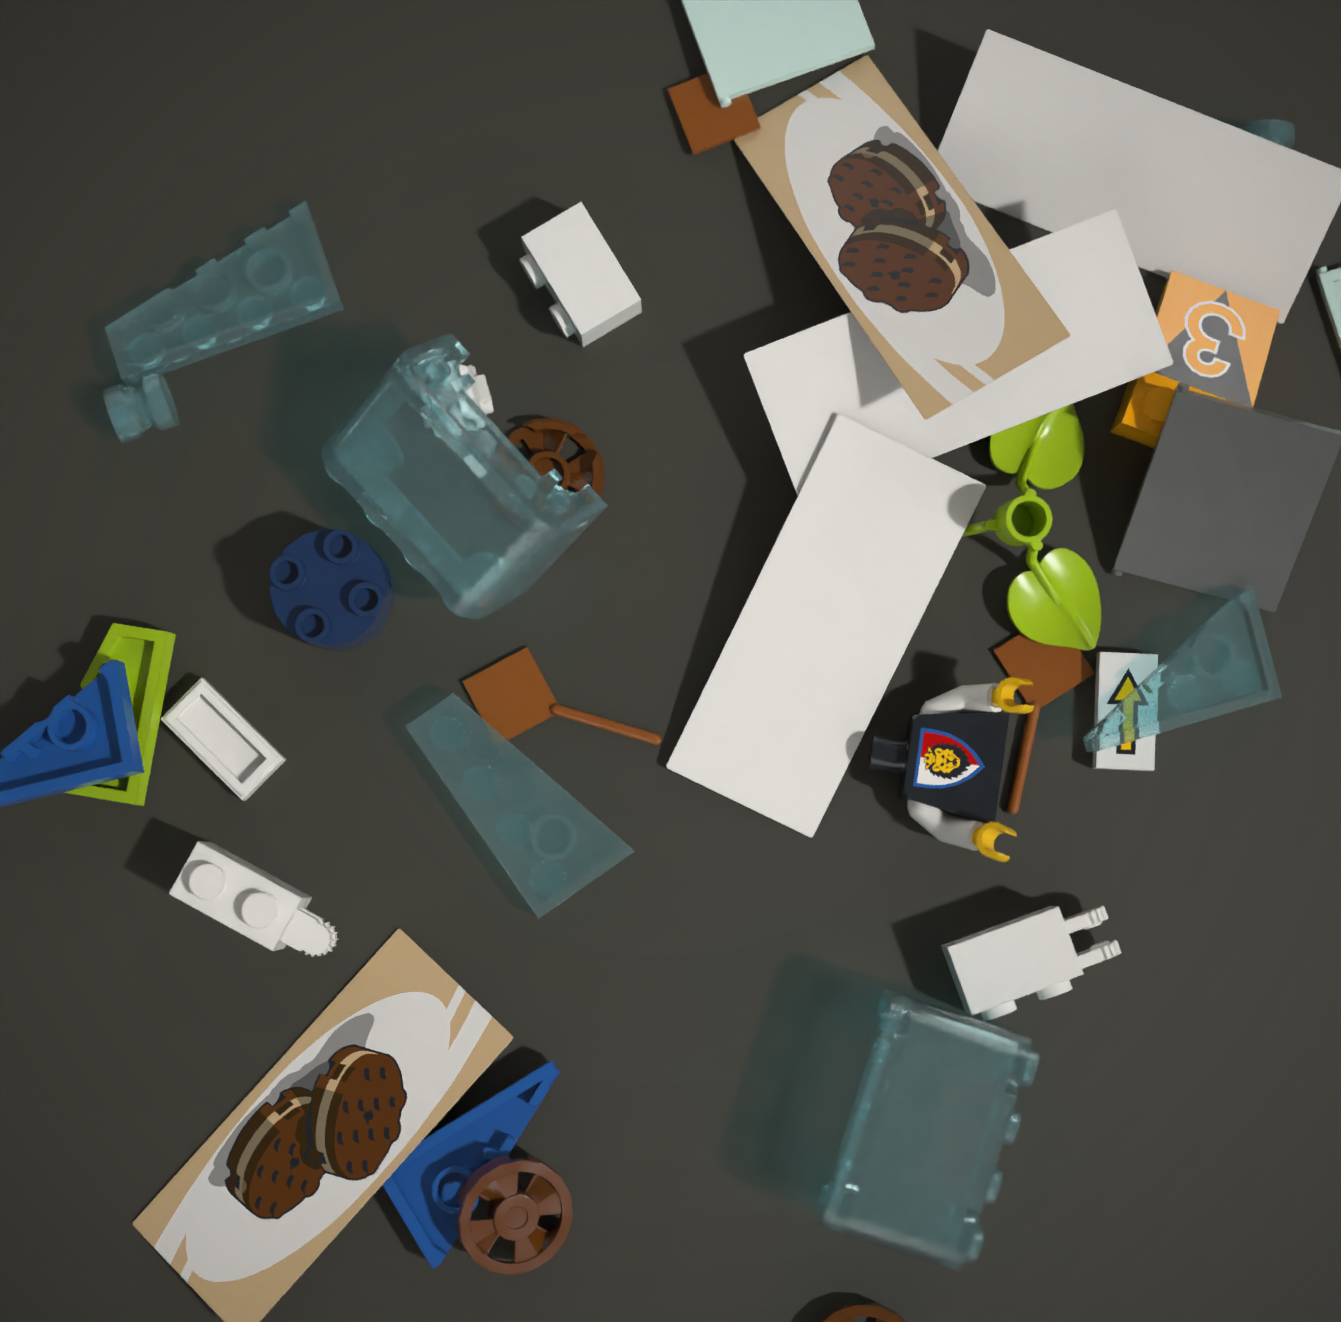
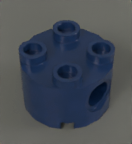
(331, 590)

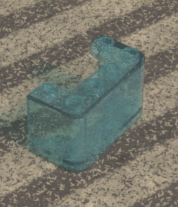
(453, 484)
(927, 1131)

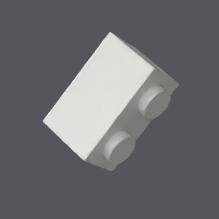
(580, 275)

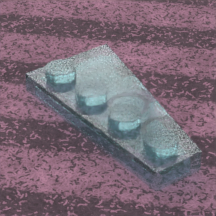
(247, 296)
(522, 814)

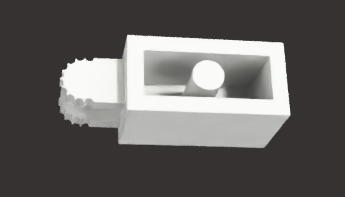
(251, 901)
(1022, 959)

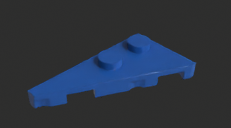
(78, 745)
(435, 1171)

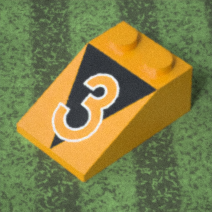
(1215, 348)

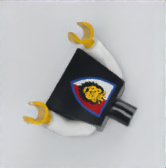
(955, 763)

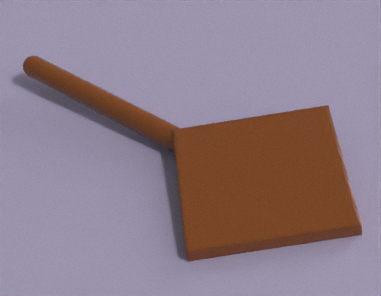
(705, 120)
(1052, 673)
(516, 698)

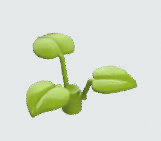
(1060, 595)

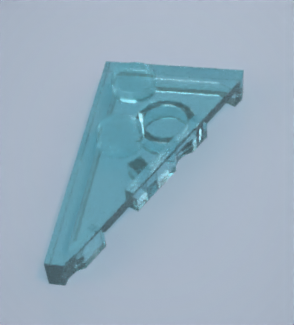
(1209, 675)

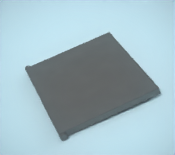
(1226, 498)

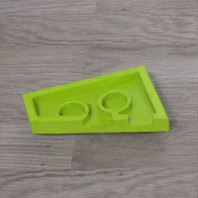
(147, 666)

